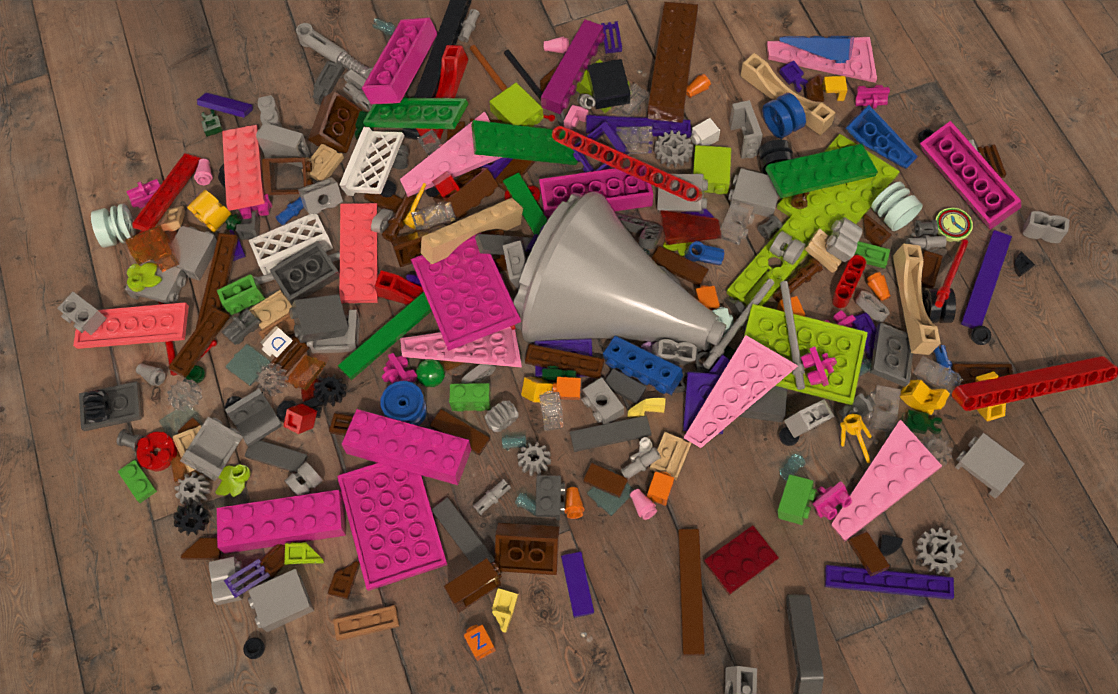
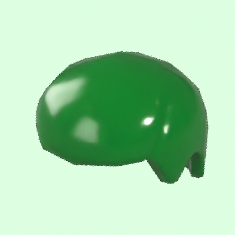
(430, 373)

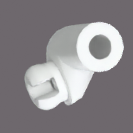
(645, 446)

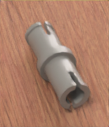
(468, 25)
(357, 95)
(586, 101)
(928, 242)
(641, 463)
(491, 496)

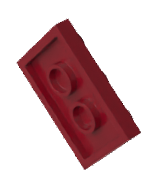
(741, 560)

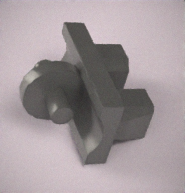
(241, 327)
(860, 406)

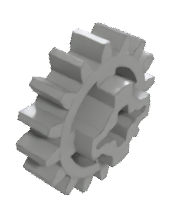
(673, 149)
(947, 559)

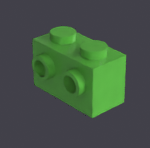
(241, 294)
(470, 397)
(796, 499)

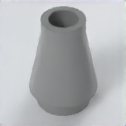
(151, 374)

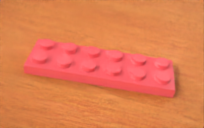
(242, 168)
(358, 253)
(137, 326)

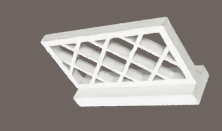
(360, 160)
(278, 257)

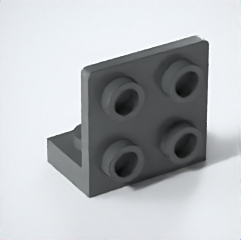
(253, 417)

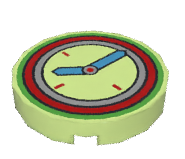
(954, 224)

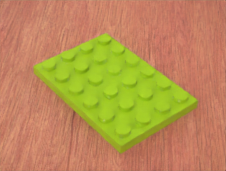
(839, 342)

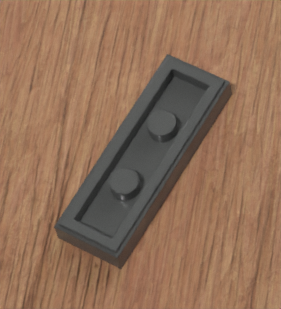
(276, 456)

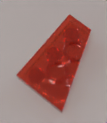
(688, 228)

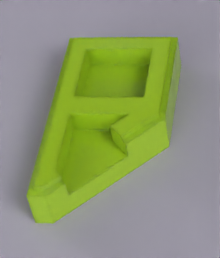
(301, 554)

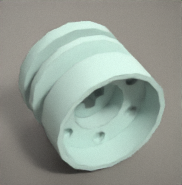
(896, 206)
(112, 225)

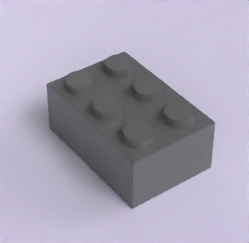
(305, 273)

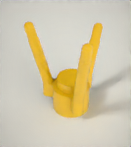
(408, 220)
(853, 425)

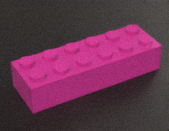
(399, 61)
(970, 175)
(618, 187)
(407, 447)
(280, 521)

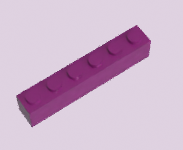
(572, 67)

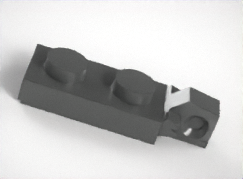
(327, 80)

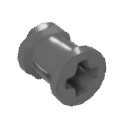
(769, 227)
(926, 228)
(128, 439)

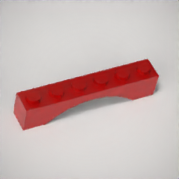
(453, 67)
(396, 288)

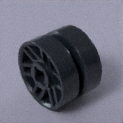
(774, 152)
(943, 314)

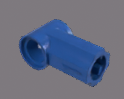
(705, 253)

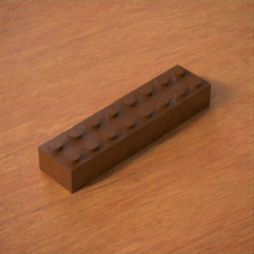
(673, 62)

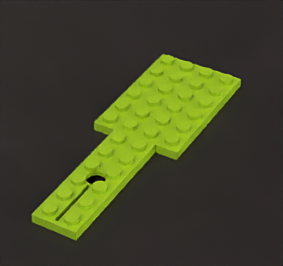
(823, 209)

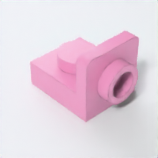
(574, 115)

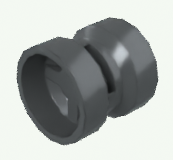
(401, 160)

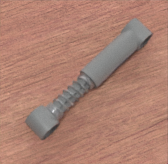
(328, 49)

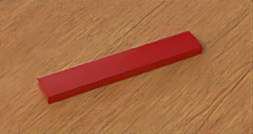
(166, 193)

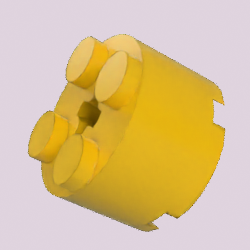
(209, 210)

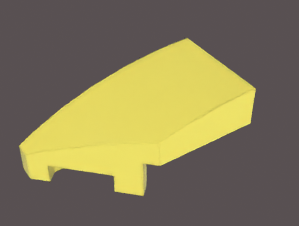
(650, 405)
(504, 607)

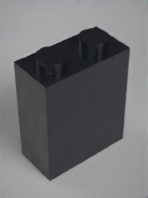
(608, 84)

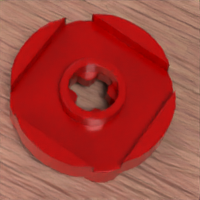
(147, 446)

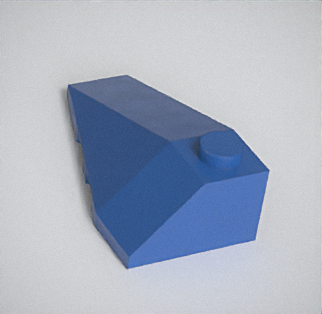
(832, 48)
(877, 135)

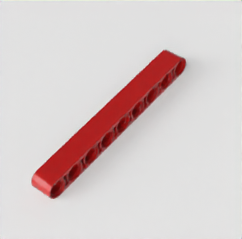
(619, 158)
(1034, 383)

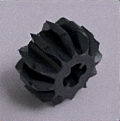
(322, 392)
(97, 406)
(183, 516)

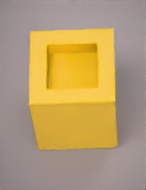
(836, 85)
(534, 387)

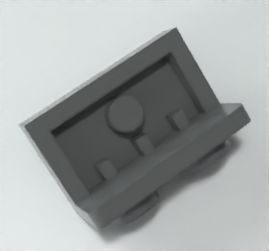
(549, 496)

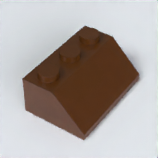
(335, 123)
(473, 188)
(409, 246)
(527, 548)

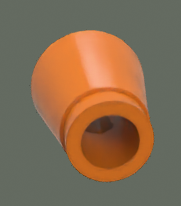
(698, 85)
(879, 286)
(573, 503)

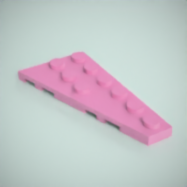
(860, 65)
(454, 157)
(494, 349)
(744, 381)
(893, 473)

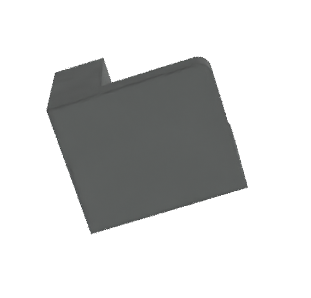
(249, 227)

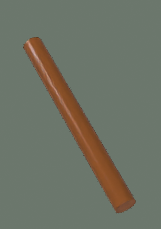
(488, 68)

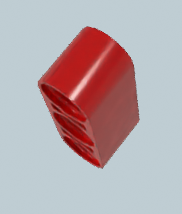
(852, 274)

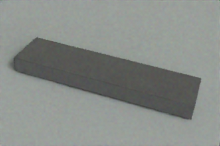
(494, 243)
(610, 433)
(461, 532)

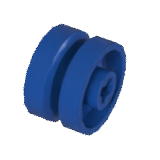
(784, 115)
(404, 403)

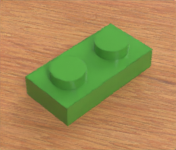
(873, 254)
(137, 481)

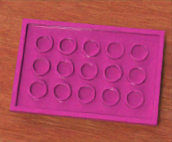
(466, 294)
(390, 524)

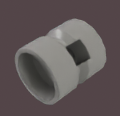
(793, 250)
(306, 473)

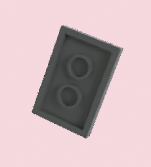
(892, 355)
(124, 403)

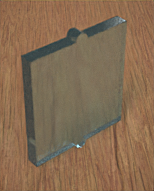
(246, 364)
(177, 419)
(607, 501)

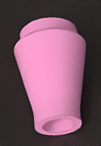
(557, 45)
(203, 173)
(643, 505)

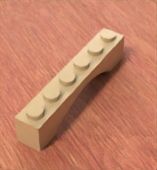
(760, 75)
(444, 241)
(921, 331)

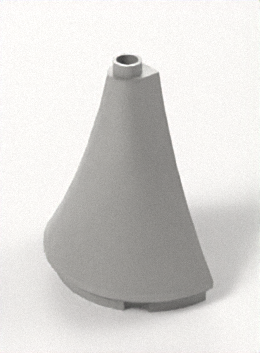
(598, 283)

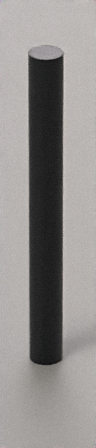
(523, 73)

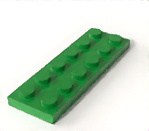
(417, 113)
(520, 143)
(821, 170)

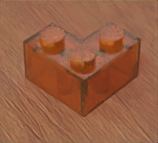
(153, 245)

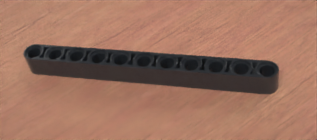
(447, 35)

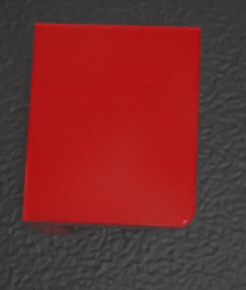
(445, 184)
(300, 418)

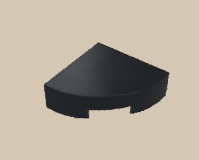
(1022, 264)
(889, 544)

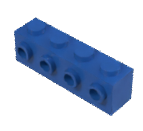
(643, 365)

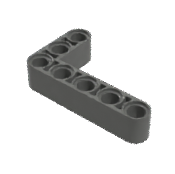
(805, 645)

